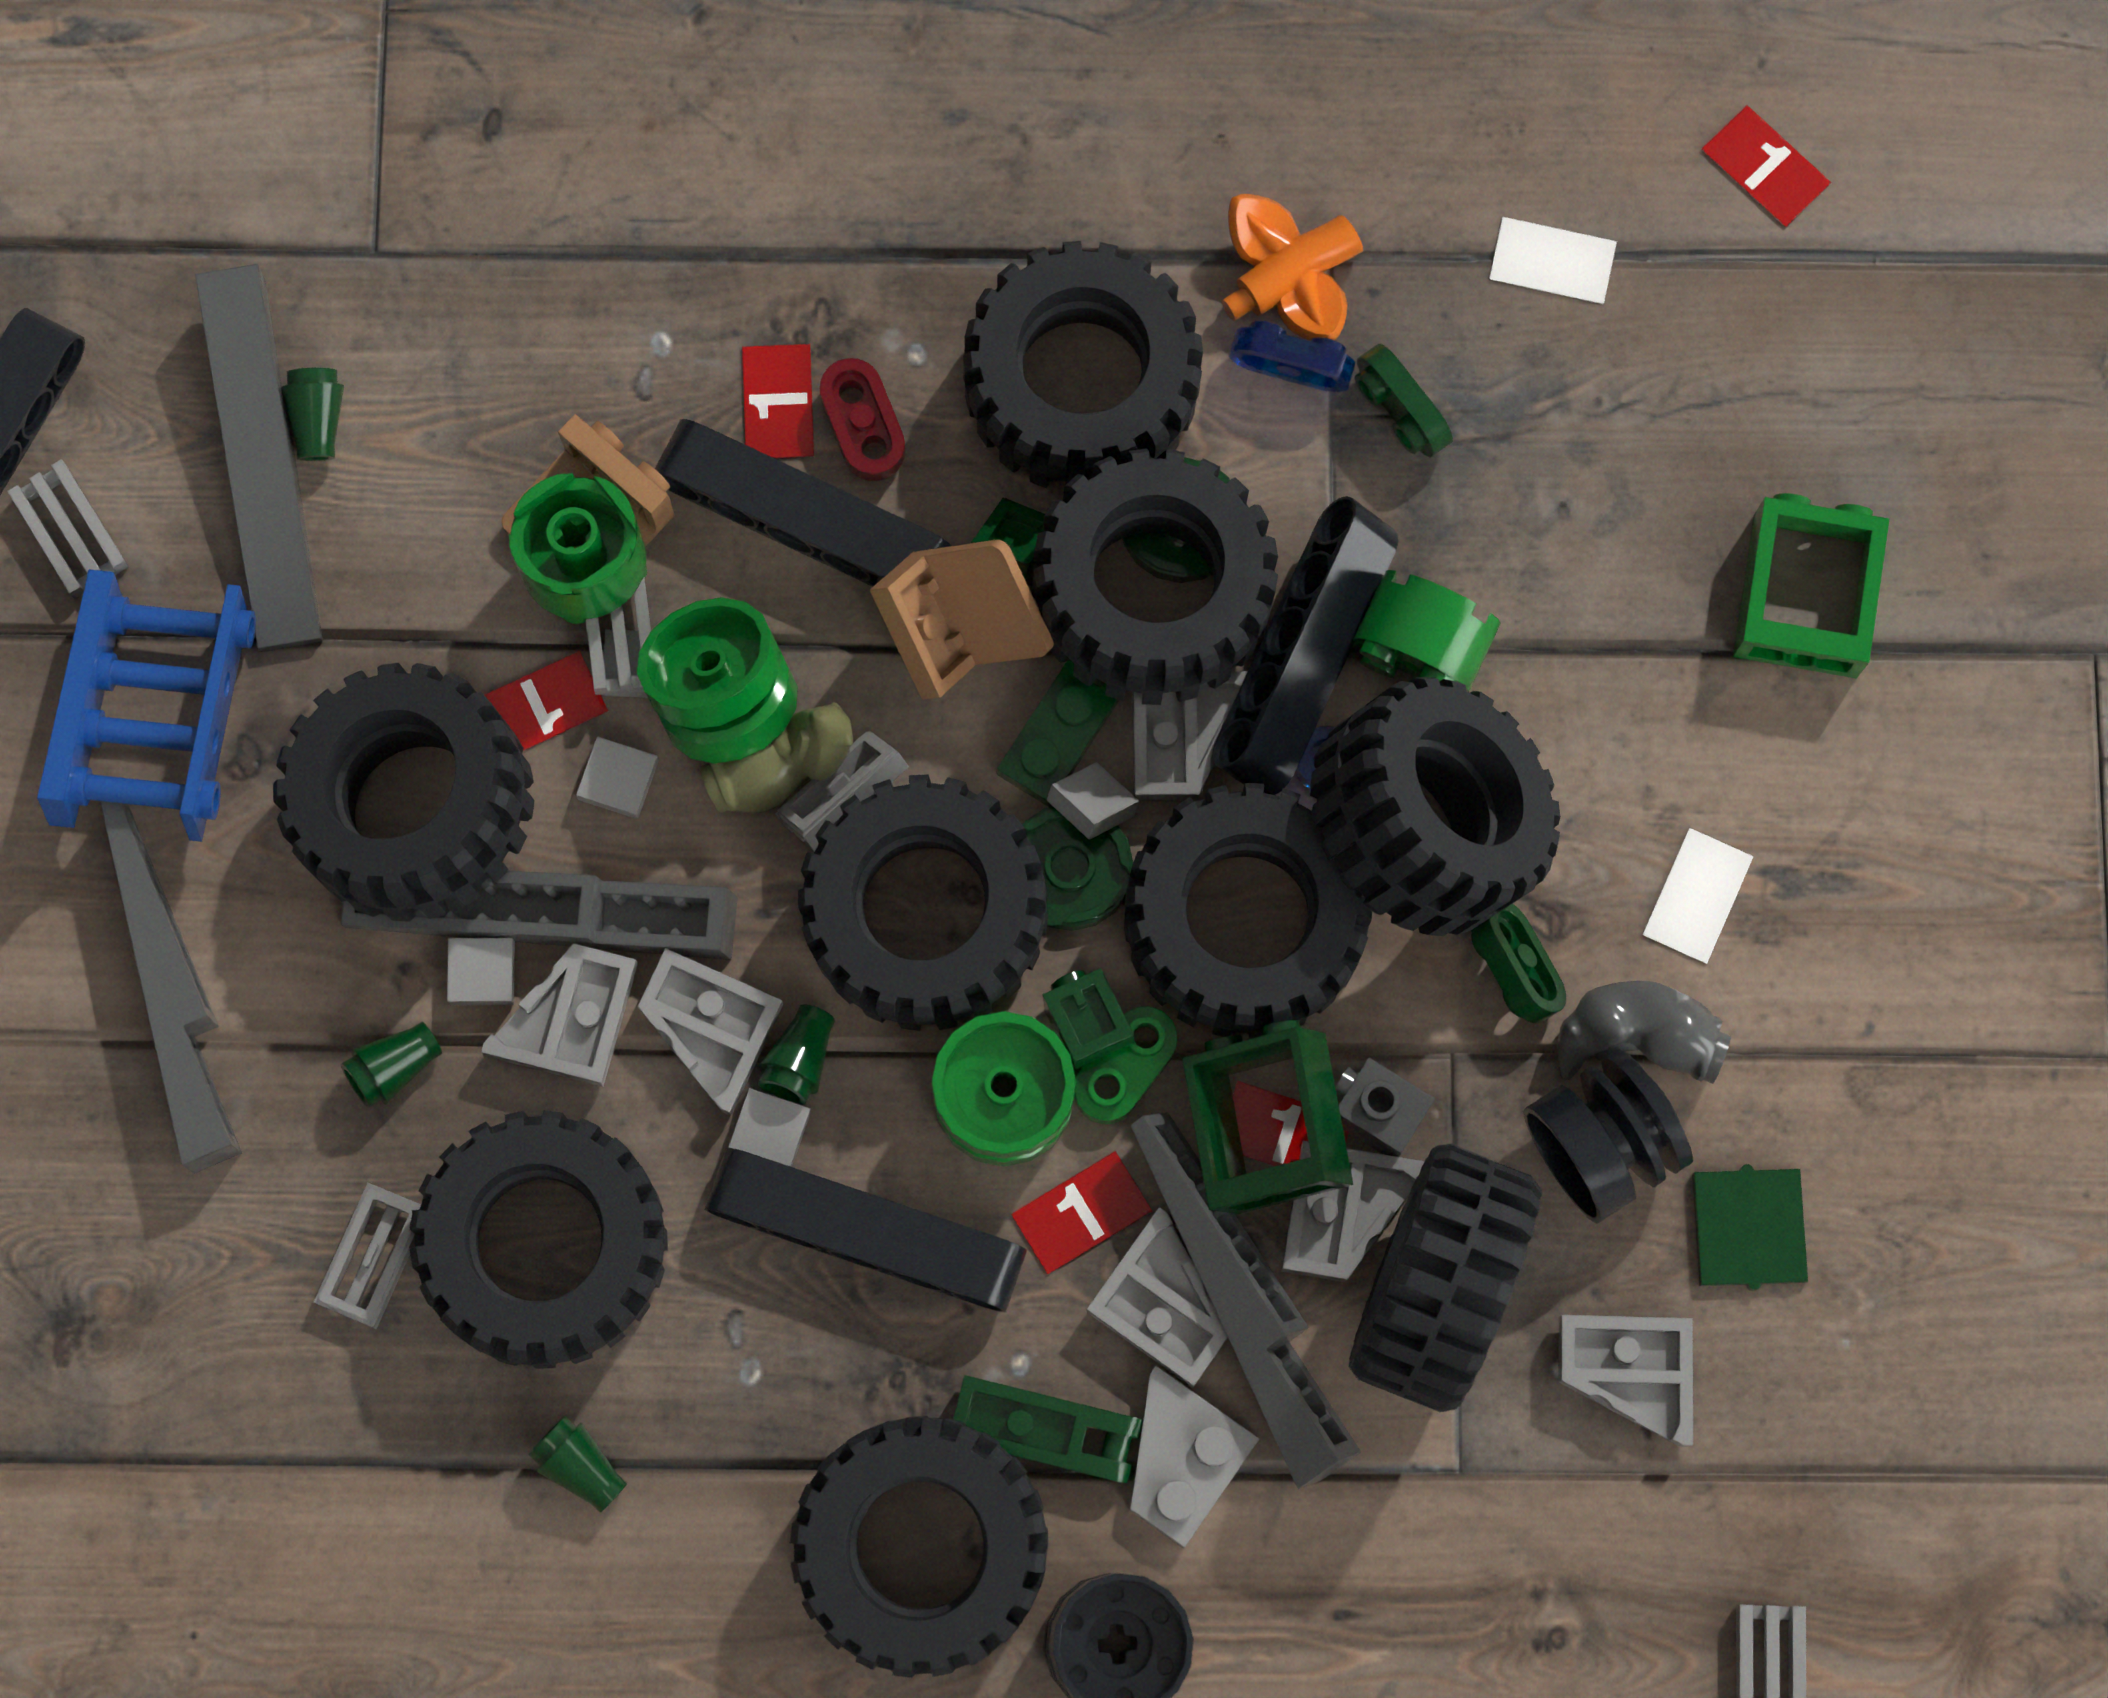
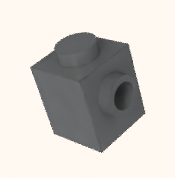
(1381, 1107)

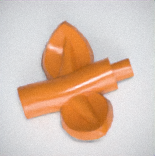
(1289, 267)

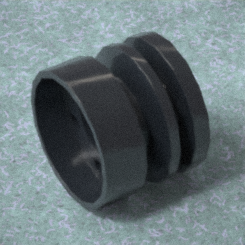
(1618, 1130)
(1140, 1609)

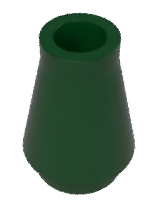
(313, 409)
(797, 1059)
(390, 1063)
(577, 1464)

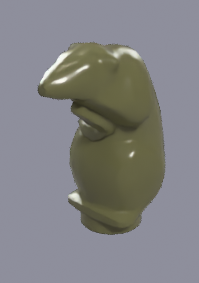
(808, 748)

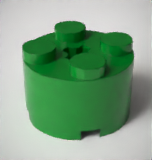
(583, 579)
(1423, 631)

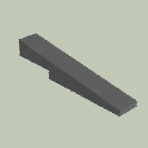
(259, 456)
(583, 912)
(172, 998)
(1250, 1307)

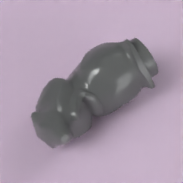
(1648, 1018)

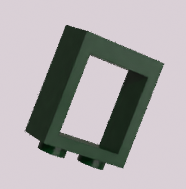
(1217, 1129)

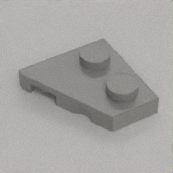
(1177, 741)
(570, 1018)
(710, 1023)
(1338, 1227)
(1162, 1303)
(1633, 1369)
(1184, 1458)

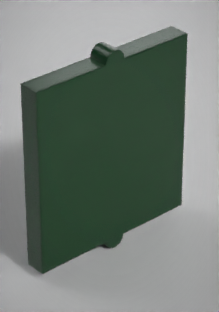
(1750, 1227)

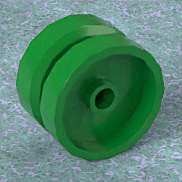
(717, 680)
(1010, 1127)

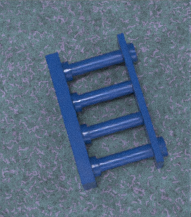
(96, 669)

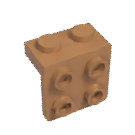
(597, 453)
(959, 612)

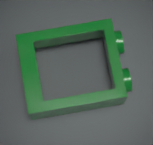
(1801, 645)

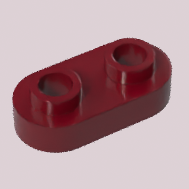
(862, 422)

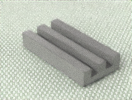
(41, 486)
(625, 681)
(865, 765)
(348, 1245)
(1796, 1649)

